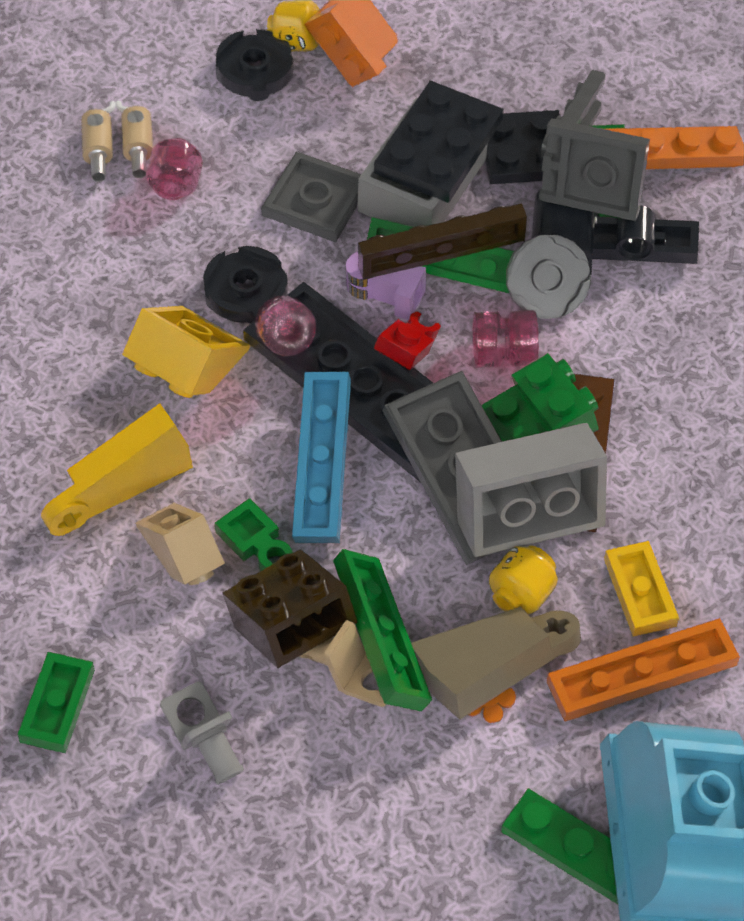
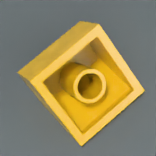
(182, 349)

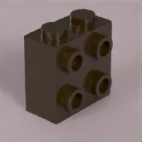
(289, 607)

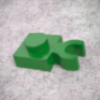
(251, 533)

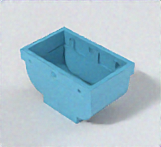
(676, 821)

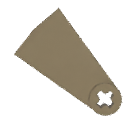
(491, 655)

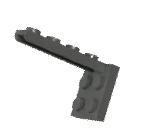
(589, 164)

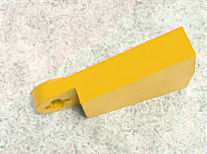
(120, 469)

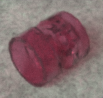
(520, 338)

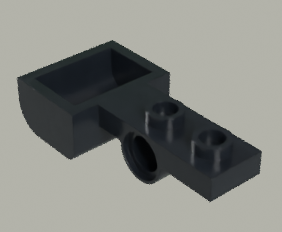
(619, 238)

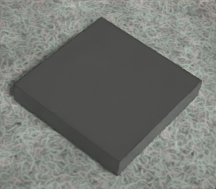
(313, 197)

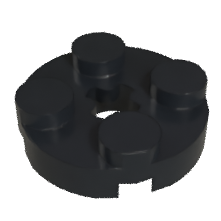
(259, 80)
(248, 263)

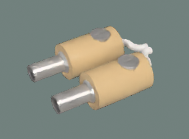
(97, 138)

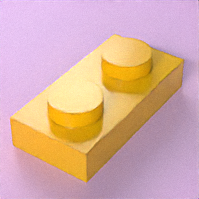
(641, 588)

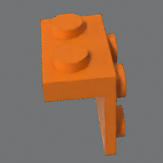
(353, 37)

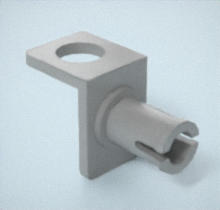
(207, 734)

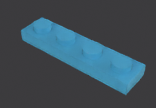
(321, 457)

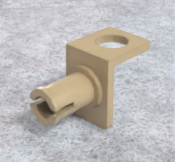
(347, 663)

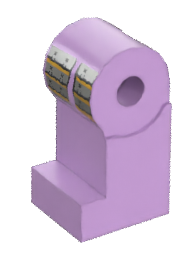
(399, 288)

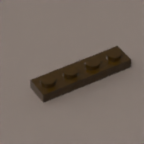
(442, 241)

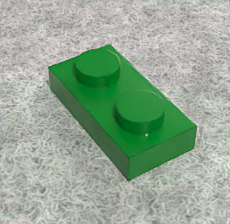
(56, 702)

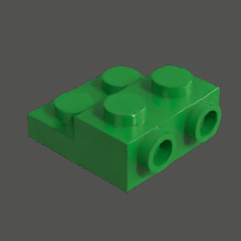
(541, 401)

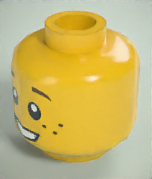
(289, 21)
(523, 579)

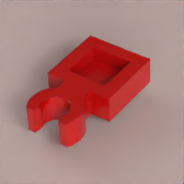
(407, 341)

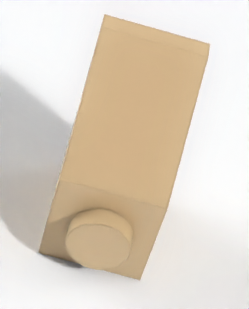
(182, 543)

